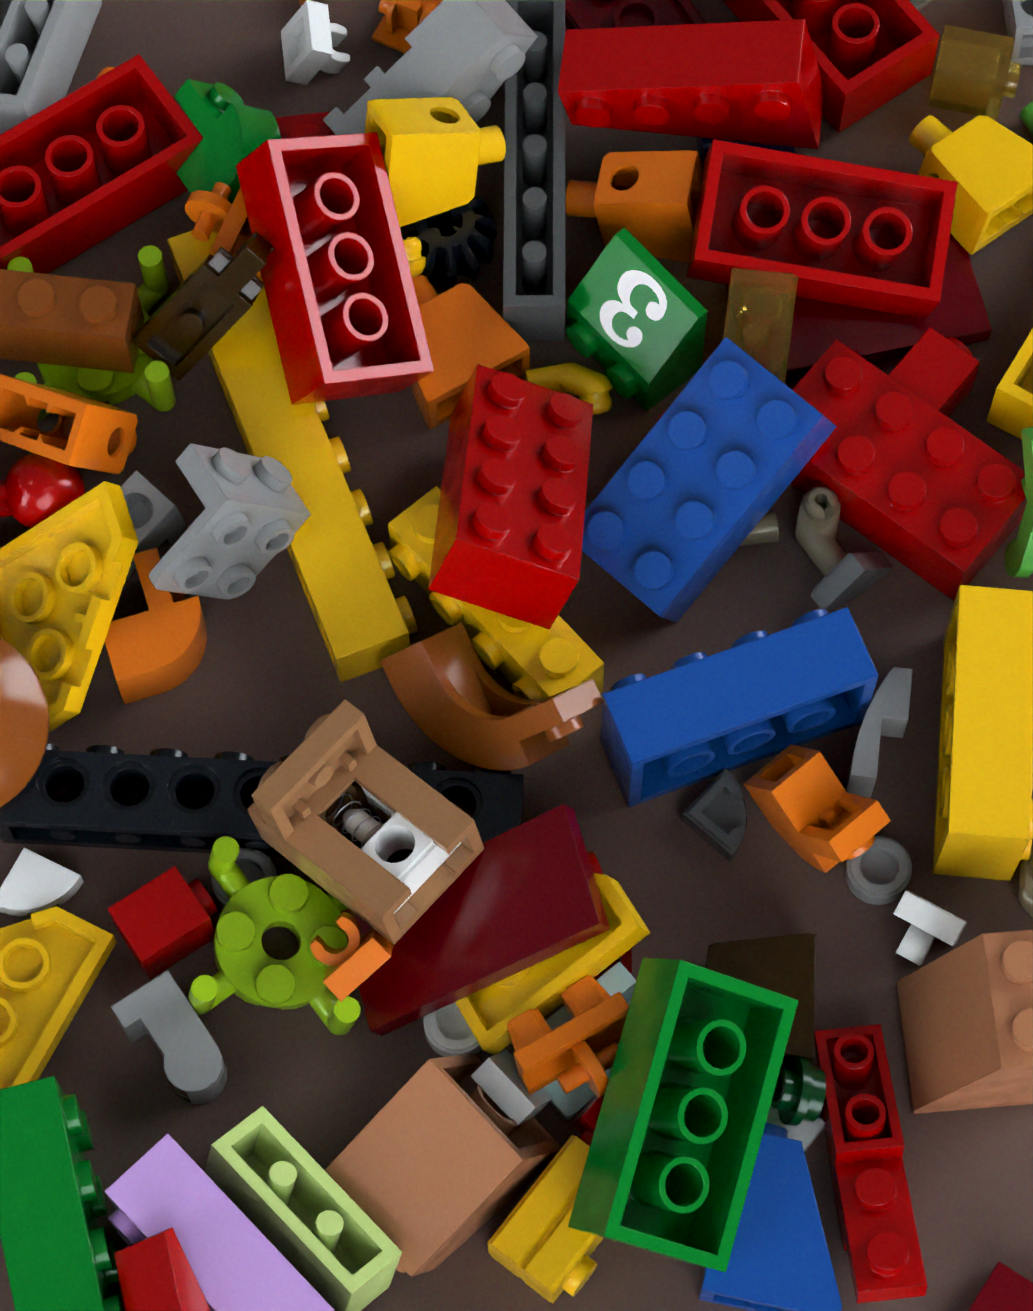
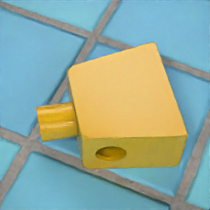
(431, 153)
(991, 175)

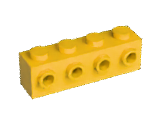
(529, 656)

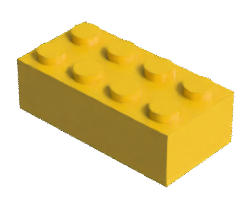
(985, 736)

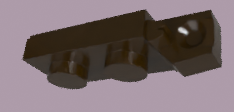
(204, 306)

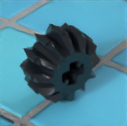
(463, 249)

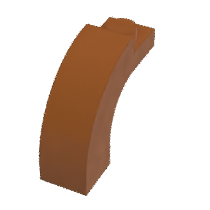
(471, 714)

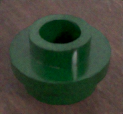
(799, 1092)

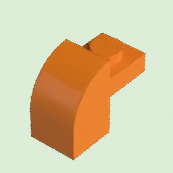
(158, 646)
(813, 809)

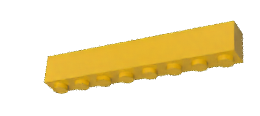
(331, 550)

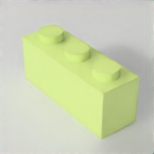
(303, 1212)

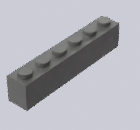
(535, 180)

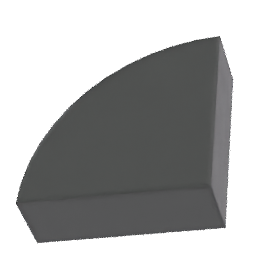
(850, 578)
(719, 815)

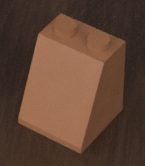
(970, 1025)
(439, 1162)

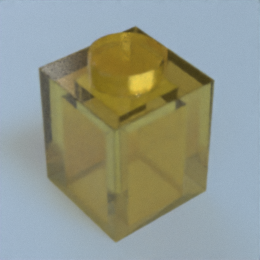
(974, 72)

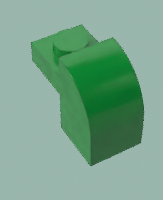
(228, 134)

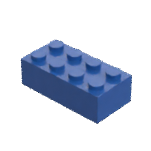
(701, 480)
(736, 704)

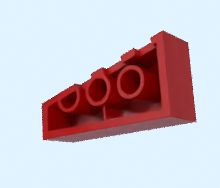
(697, 81)

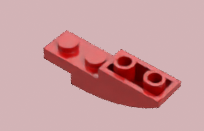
(868, 1165)

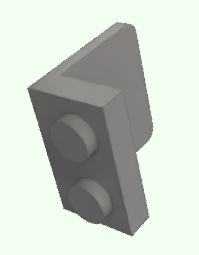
(244, 523)

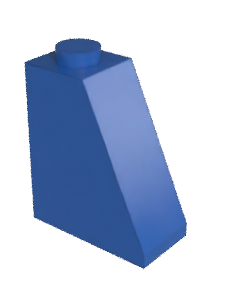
(780, 1242)

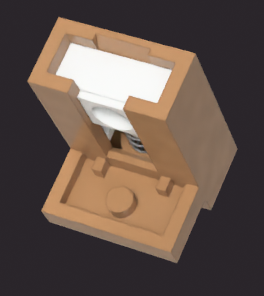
(325, 790)

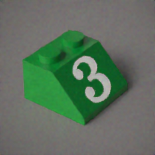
(637, 322)

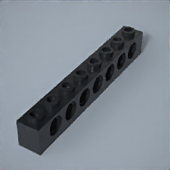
(232, 777)

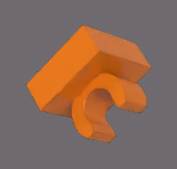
(355, 960)

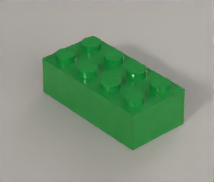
(684, 1113)
(52, 1204)

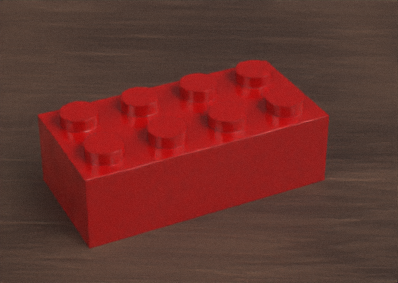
(861, 46)
(90, 166)
(836, 225)
(336, 268)
(908, 472)
(513, 498)

